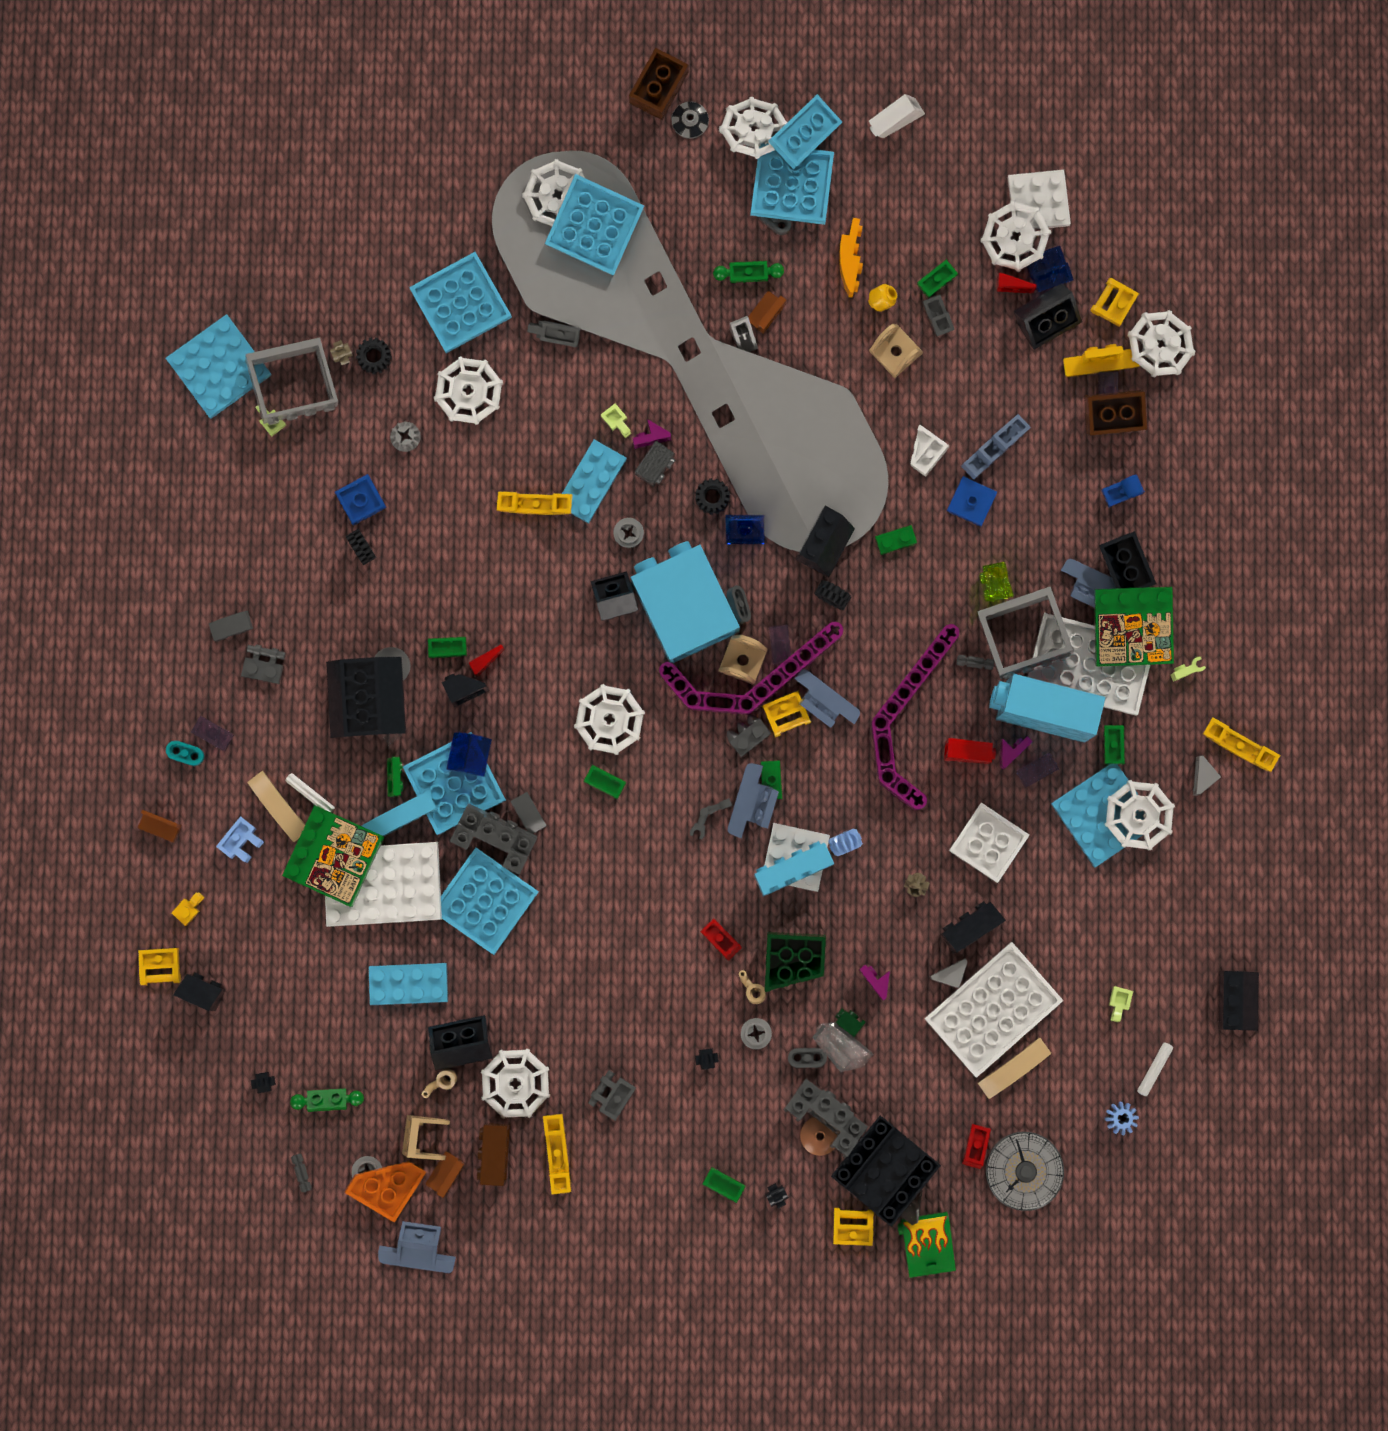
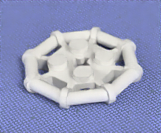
(746, 121)
(547, 189)
(1017, 225)
(1168, 336)
(462, 381)
(601, 727)
(1139, 826)
(523, 1091)

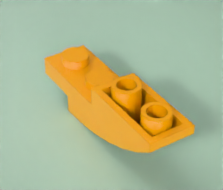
(848, 262)

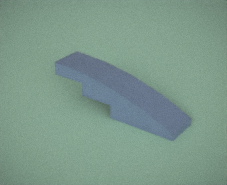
(995, 446)

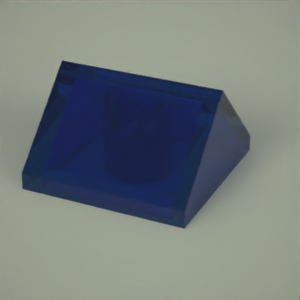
(745, 529)
(469, 754)

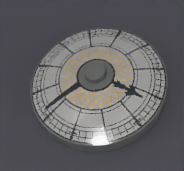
(1024, 1171)

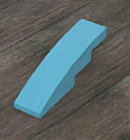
(401, 815)

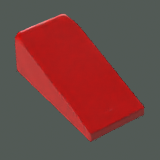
(1008, 283)
(480, 663)
(721, 939)
(976, 1146)

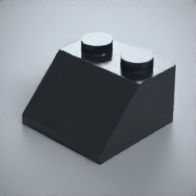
(614, 596)
(463, 689)
(200, 992)

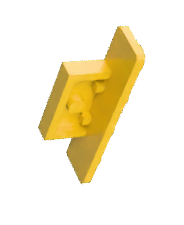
(1099, 360)

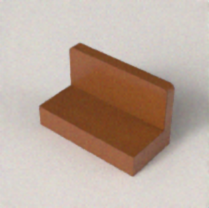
(766, 311)
(159, 826)
(445, 1174)

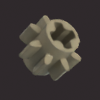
(341, 352)
(916, 884)

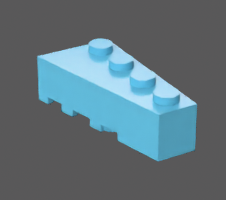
(793, 869)

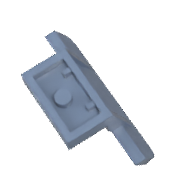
(1087, 581)
(824, 701)
(753, 802)
(417, 1249)

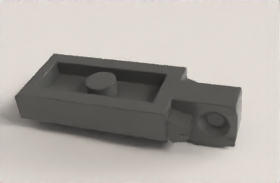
(555, 333)

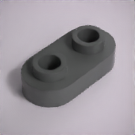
(773, 225)
(738, 604)
(807, 1058)

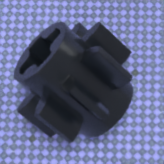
(706, 1058)
(263, 1082)
(776, 1195)

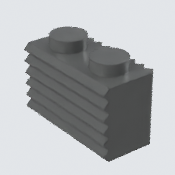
(655, 464)

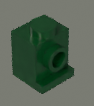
(849, 1022)

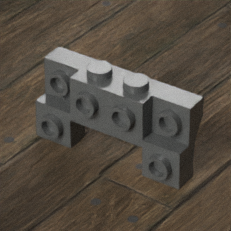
(495, 832)
(829, 1112)

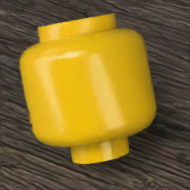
(882, 297)

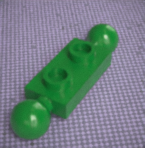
(748, 271)
(326, 1100)

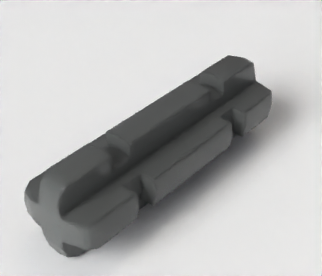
(975, 662)
(301, 1173)

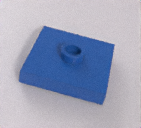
(360, 499)
(971, 501)

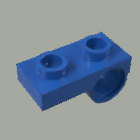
(1123, 491)

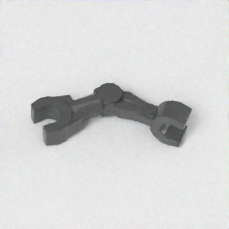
(704, 812)

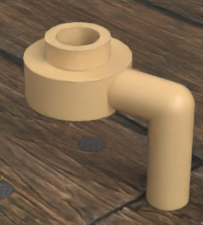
(752, 988)
(441, 1082)

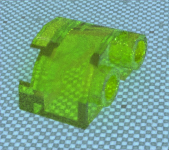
(996, 582)

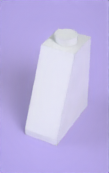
(896, 116)

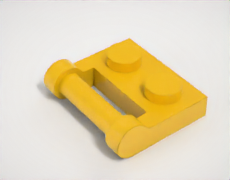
(1120, 305)
(785, 707)
(159, 960)
(851, 1233)

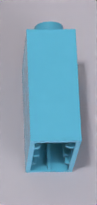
(684, 602)
(1047, 707)

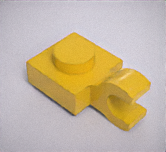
(187, 909)

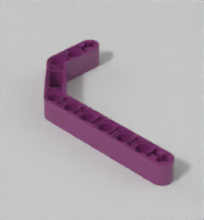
(765, 683)
(900, 703)

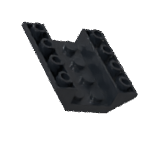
(366, 696)
(886, 1171)

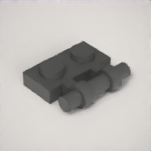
(262, 670)
(616, 1099)

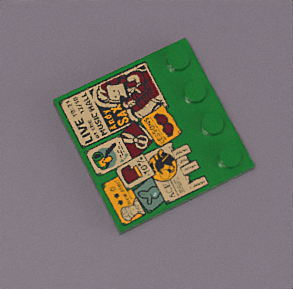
(1134, 626)
(333, 856)

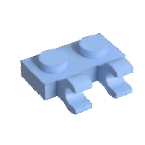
(237, 837)

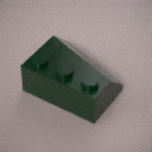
(793, 958)

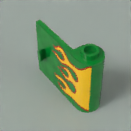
(928, 1243)

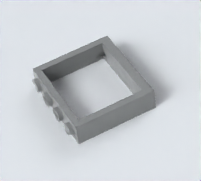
(287, 351)
(1016, 604)

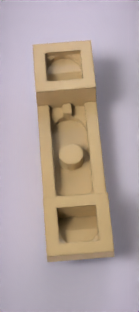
(277, 806)
(1014, 1068)

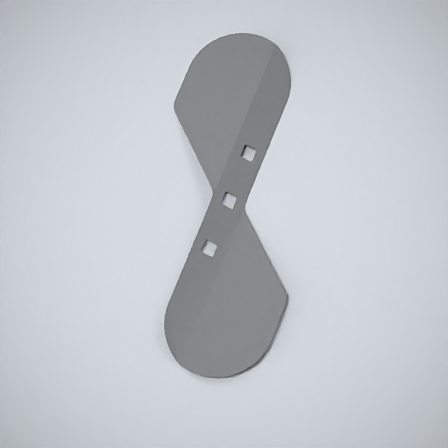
(792, 434)

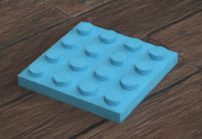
(793, 193)
(594, 224)
(460, 302)
(216, 367)
(451, 789)
(1085, 813)
(485, 901)

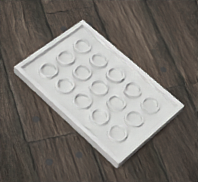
(1119, 684)
(398, 888)
(993, 1009)

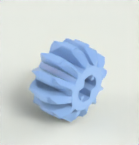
(845, 842)
(1120, 1111)

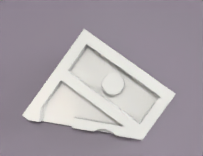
(927, 451)

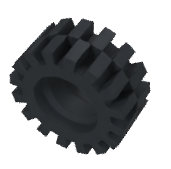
(379, 365)
(712, 485)
(360, 546)
(832, 594)

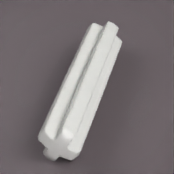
(309, 793)
(1155, 1069)

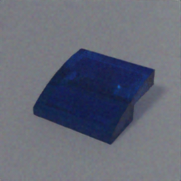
(1050, 270)

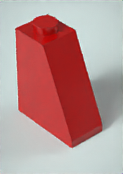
(969, 751)

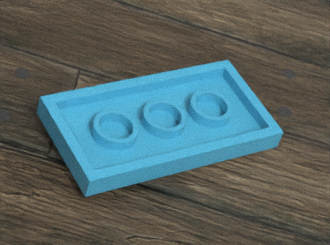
(805, 131)
(593, 479)
(408, 984)

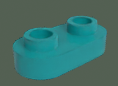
(185, 753)

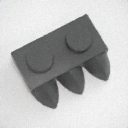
(748, 736)

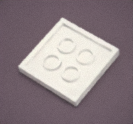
(1042, 190)
(787, 840)
(989, 842)

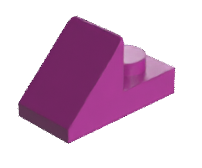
(656, 434)
(1008, 754)
(879, 985)

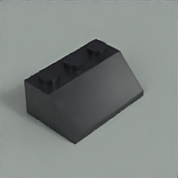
(1048, 316)
(826, 541)
(1127, 562)
(972, 926)
(1238, 1000)
(460, 1042)

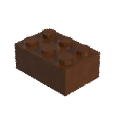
(658, 83)
(1115, 412)
(493, 1154)

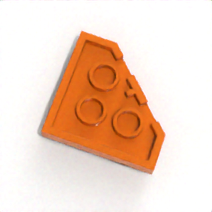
(386, 1188)

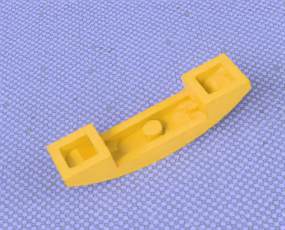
(534, 503)
(1240, 745)
(557, 1154)

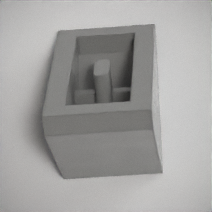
(743, 334)
(1204, 775)
(952, 974)

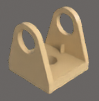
(895, 337)
(746, 646)
(411, 1135)

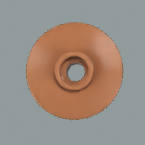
(809, 1140)

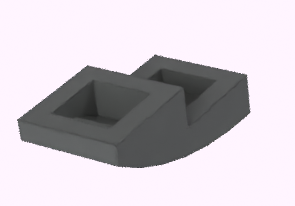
(937, 315)
(230, 626)
(528, 813)

